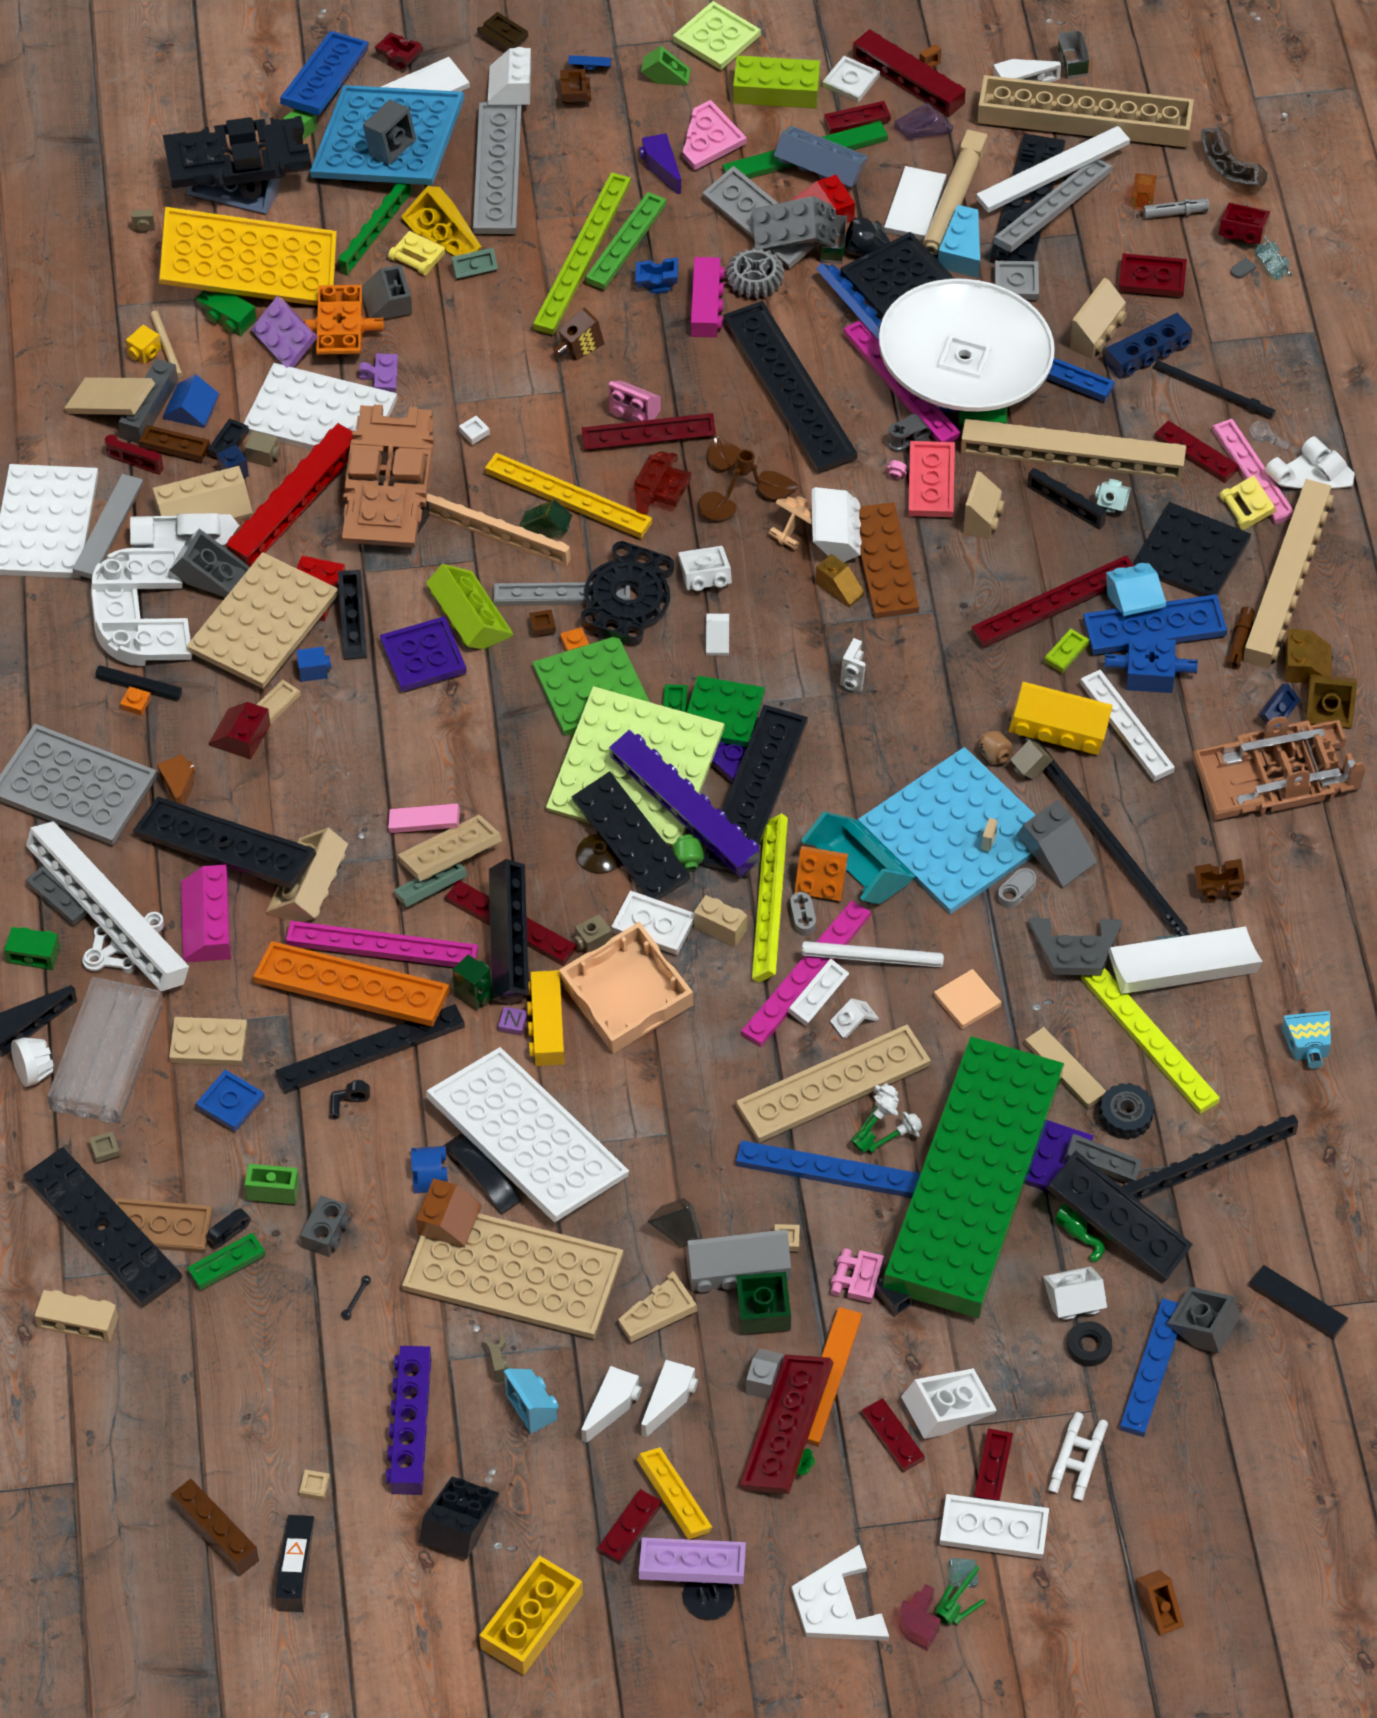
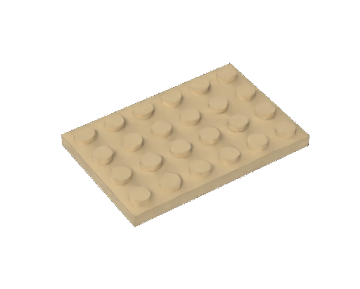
(262, 620)

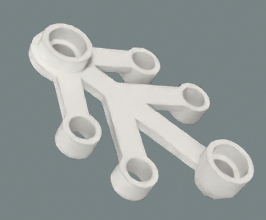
(103, 956)

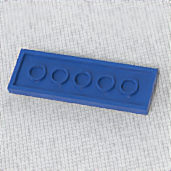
(324, 73)
(1178, 621)

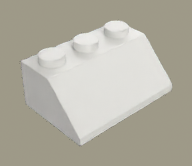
(511, 78)
(836, 523)

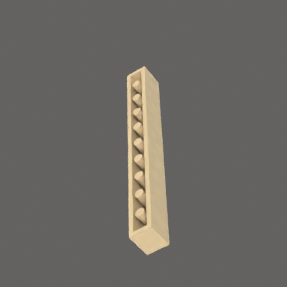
(1073, 449)
(1288, 573)

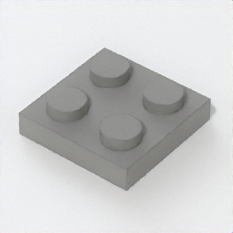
(1018, 277)

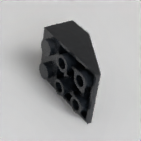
(458, 1517)

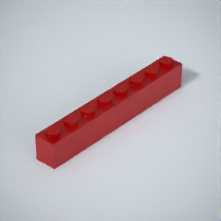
(292, 496)

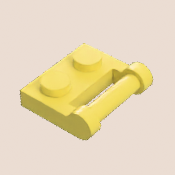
(418, 248)
(1254, 499)

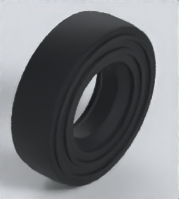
(1086, 1357)

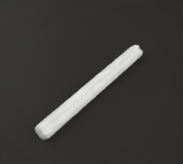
(872, 954)

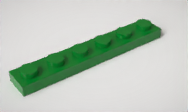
(373, 228)

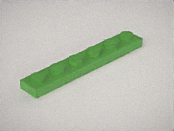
(625, 241)

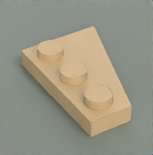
(659, 1309)

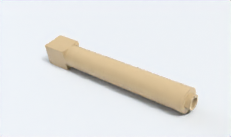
(971, 154)

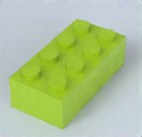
(776, 82)

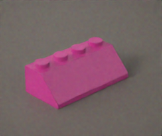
(206, 915)

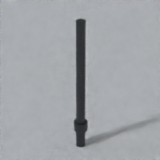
(1252, 404)

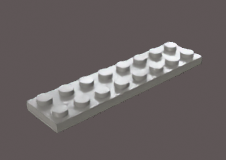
(497, 169)

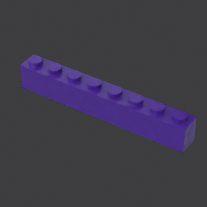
(685, 803)

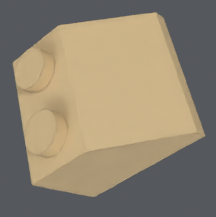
(983, 507)

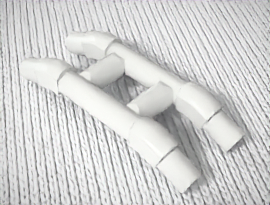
(1085, 1468)

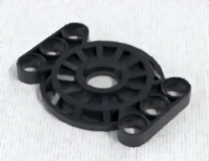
(644, 578)

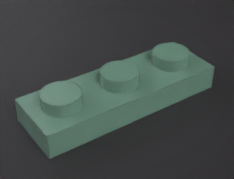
(416, 890)

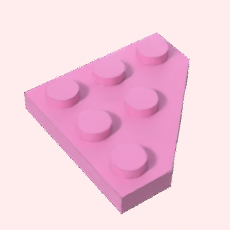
(710, 136)

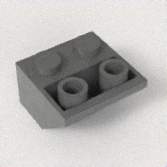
(387, 293)

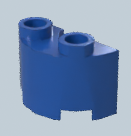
(657, 276)
(426, 1166)

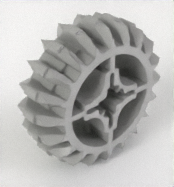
(755, 267)

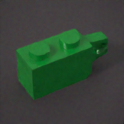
(228, 311)

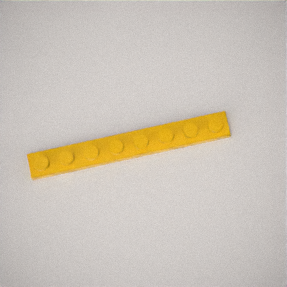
(568, 495)

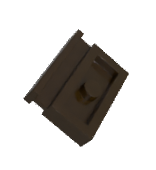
(502, 32)

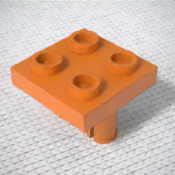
(821, 873)

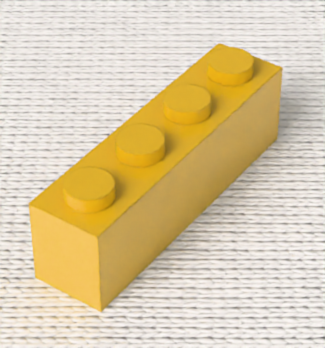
(547, 1018)

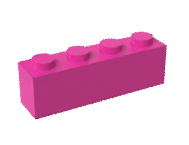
(705, 297)

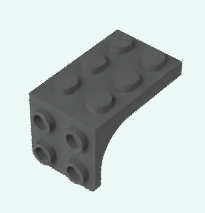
(794, 223)

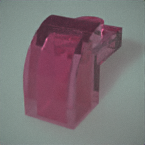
(916, 1623)

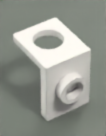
(851, 1016)

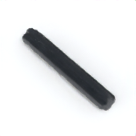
(138, 682)

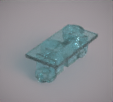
(1278, 265)

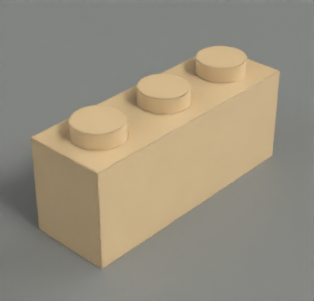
(76, 1315)

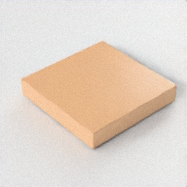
(967, 999)

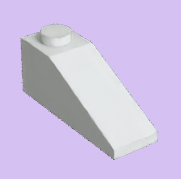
(1028, 70)
(669, 1395)
(611, 1402)

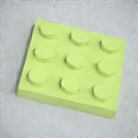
(716, 35)

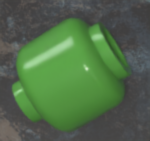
(689, 851)

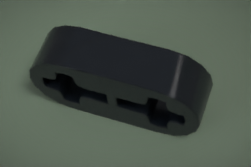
(228, 1228)

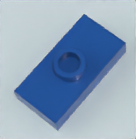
(590, 61)

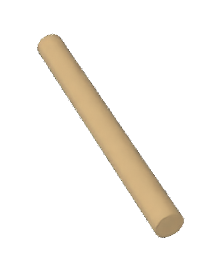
(165, 341)

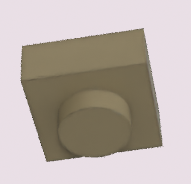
(143, 220)
(104, 1146)

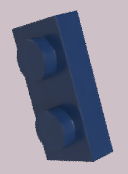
(1280, 704)

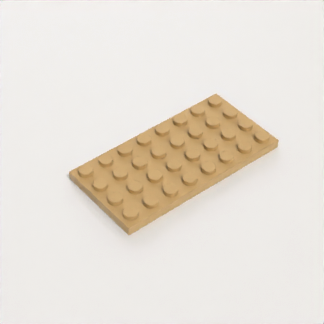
(519, 1274)

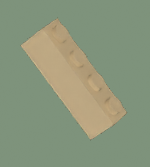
(210, 493)
(306, 897)

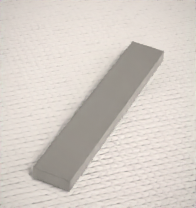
(108, 525)
(545, 593)

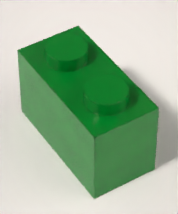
(32, 948)

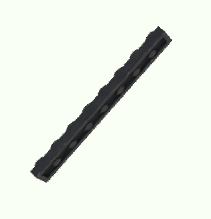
(367, 1050)
(1213, 1158)

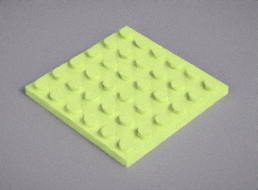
(678, 736)

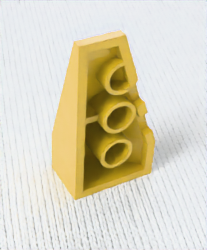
(440, 221)

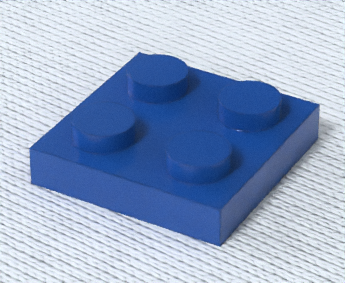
(230, 1100)

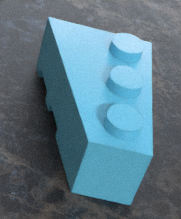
(961, 243)

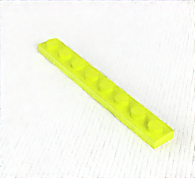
(770, 899)
(1152, 1041)

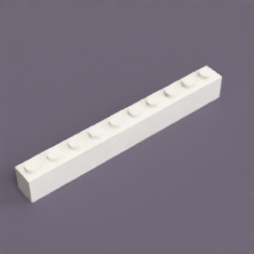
(107, 906)

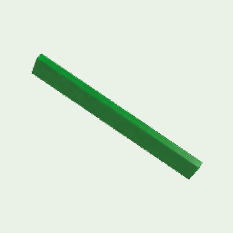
(852, 139)

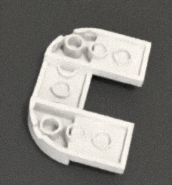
(117, 607)

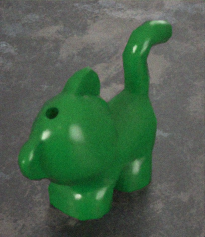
(1077, 1228)

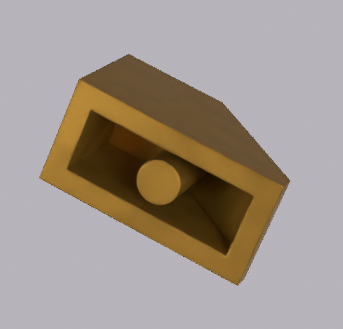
(838, 580)

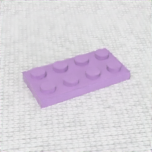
(692, 1560)

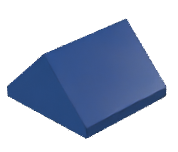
(191, 402)

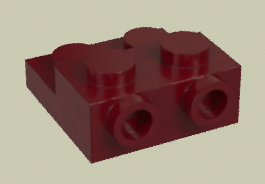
(1244, 223)

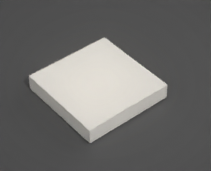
(851, 79)

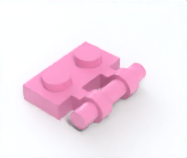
(864, 1278)

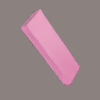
(424, 818)

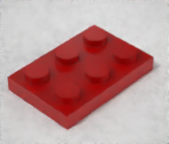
(322, 570)

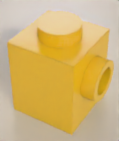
(143, 344)

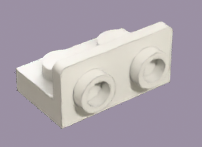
(852, 667)

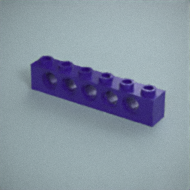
(410, 1479)

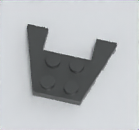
(1075, 953)

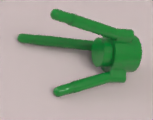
(949, 1609)

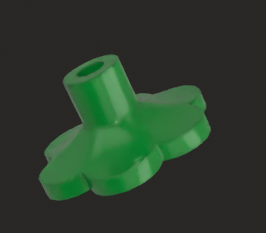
(806, 1462)

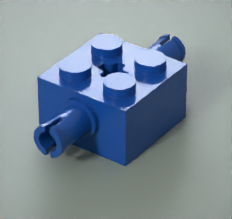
(1151, 664)

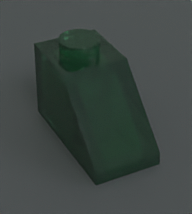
(547, 519)

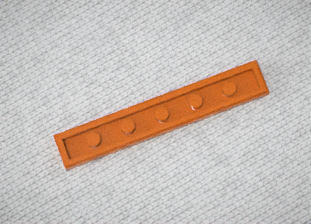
(838, 1349)

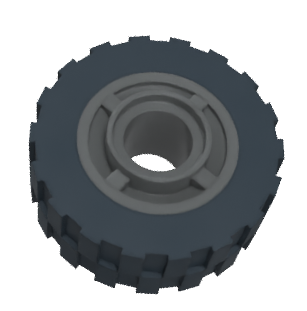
(1129, 1098)

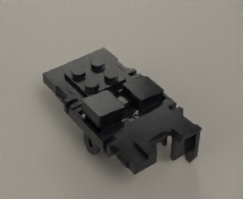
(200, 156)

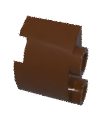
(575, 86)
(1220, 881)

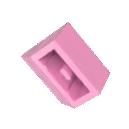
(632, 402)

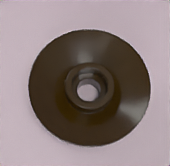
(596, 860)

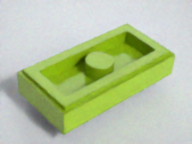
(1066, 650)

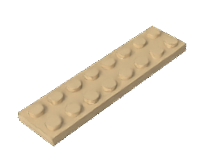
(832, 1083)

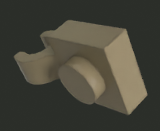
(498, 1362)

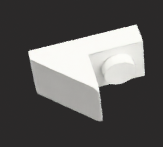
(717, 634)

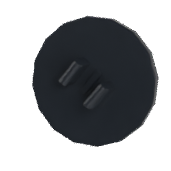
(708, 1600)

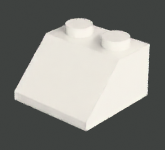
(1075, 1292)

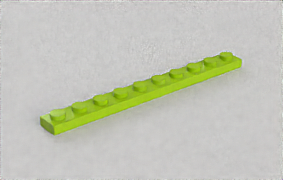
(582, 253)

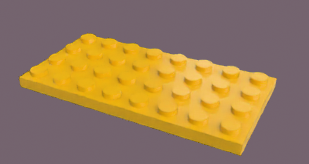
(245, 256)

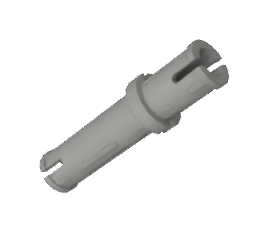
(1175, 208)

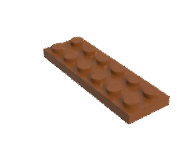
(886, 562)

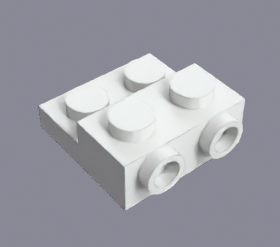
(705, 568)

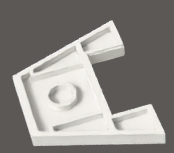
(826, 1606)

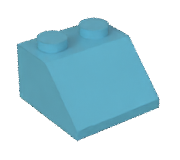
(1135, 589)
(530, 1399)

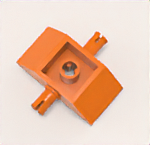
(341, 320)

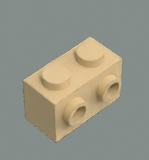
(720, 920)

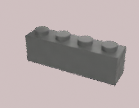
(165, 379)

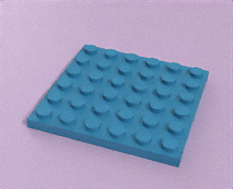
(344, 145)

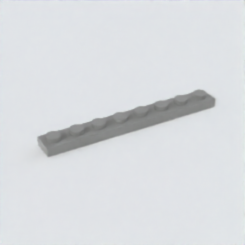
(1052, 205)

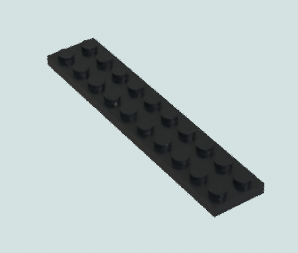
(790, 387)

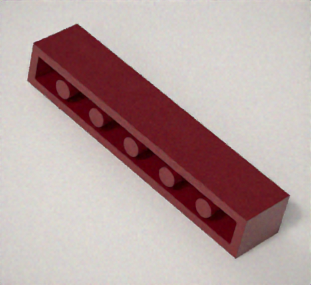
(909, 73)

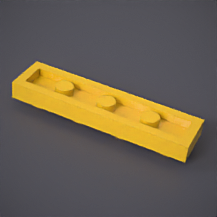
(674, 1493)

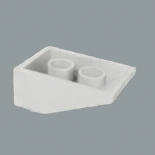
(947, 1402)

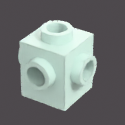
(1120, 493)

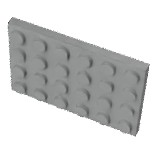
(74, 784)

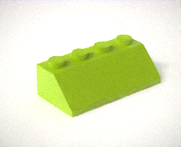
(468, 607)

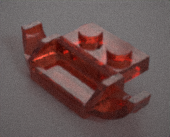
(660, 482)

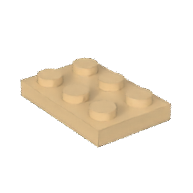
(208, 1041)

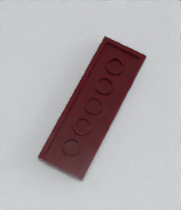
(786, 1424)

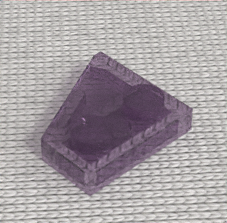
(922, 123)

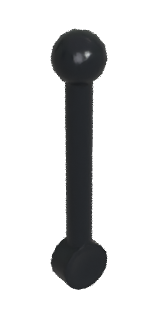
(346, 1314)

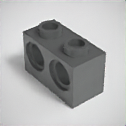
(321, 1225)

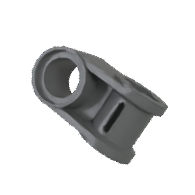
(907, 430)

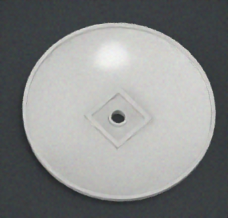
(954, 318)

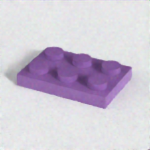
(284, 333)

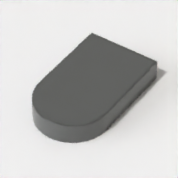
(1242, 268)

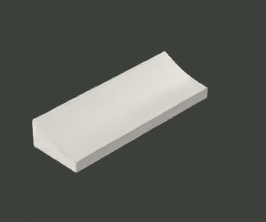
(1184, 960)

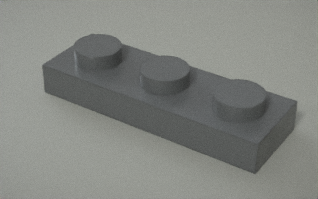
(56, 895)
(1106, 1159)

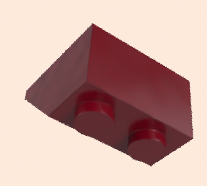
(242, 729)

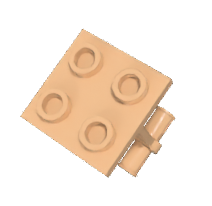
(800, 510)

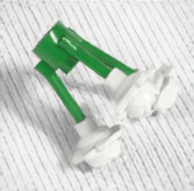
(885, 1104)

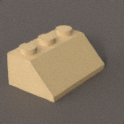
(1097, 320)

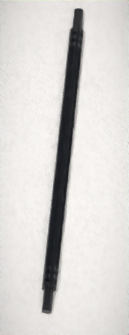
(1113, 845)

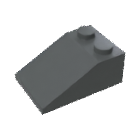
(208, 565)
(1057, 843)

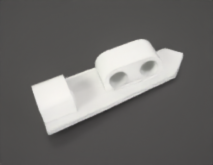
(176, 530)

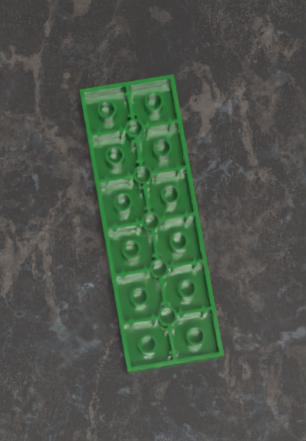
(973, 1177)

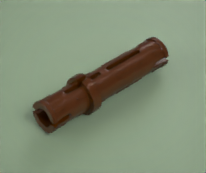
(1242, 631)

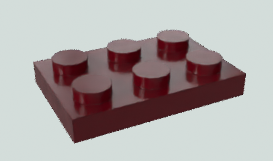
(1152, 275)

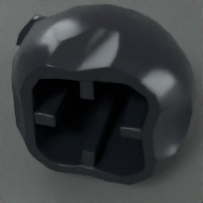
(864, 236)

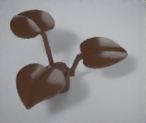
(725, 455)

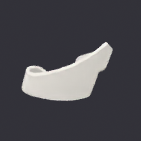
(1315, 464)

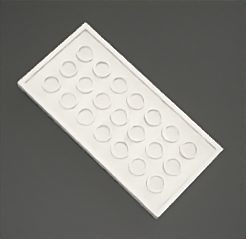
(527, 1134)

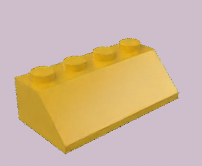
(1060, 718)

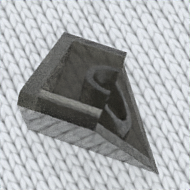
(677, 1222)

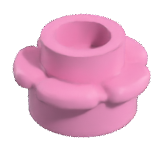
(896, 469)

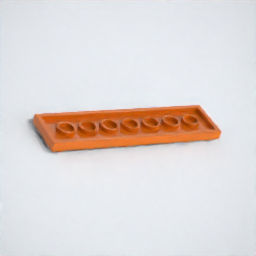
(351, 983)

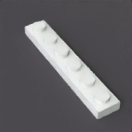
(1128, 726)

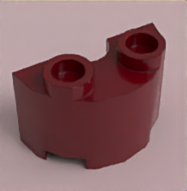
(398, 50)

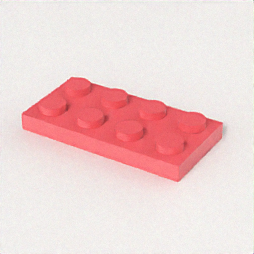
(931, 479)

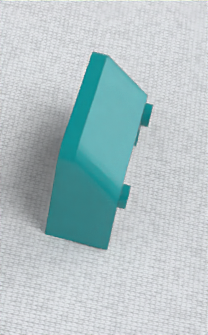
(867, 857)

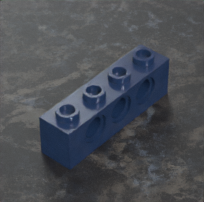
(1148, 345)

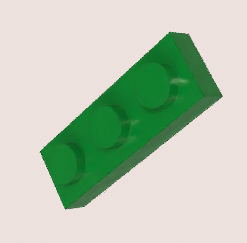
(226, 1261)

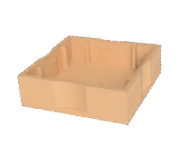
(626, 987)

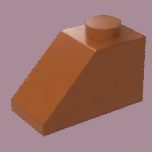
(177, 778)
(1160, 1601)

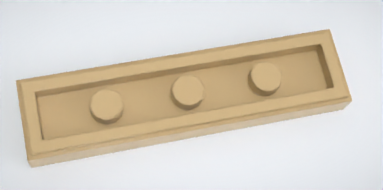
(1074, 1075)

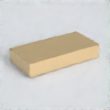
(279, 699)

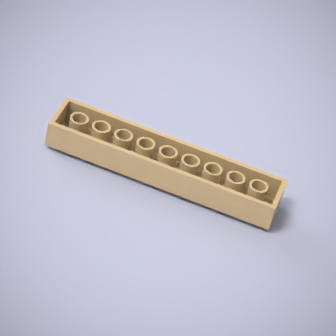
(1084, 110)

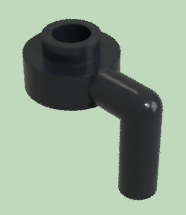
(355, 1091)

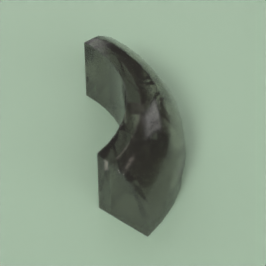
(1219, 152)

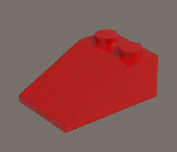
(833, 192)

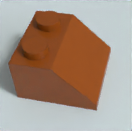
(447, 1213)

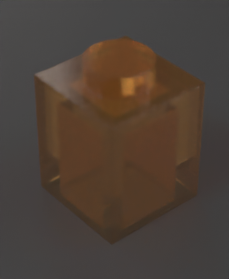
(1143, 190)

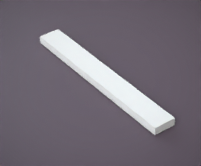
(1052, 169)

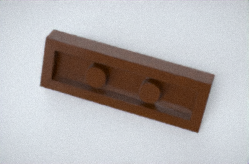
(174, 443)

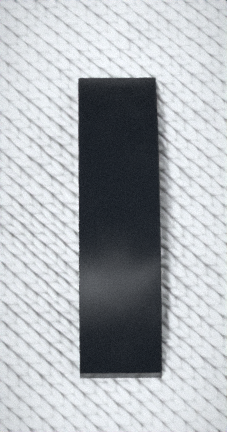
(484, 1172)

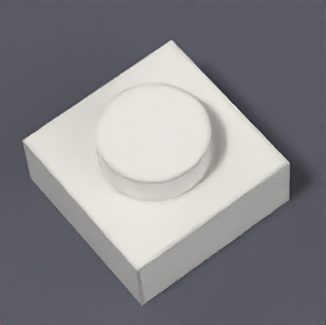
(474, 430)

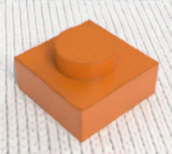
(573, 639)
(135, 701)

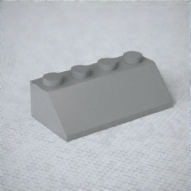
(718, 1260)

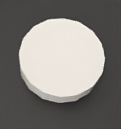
(31, 1060)

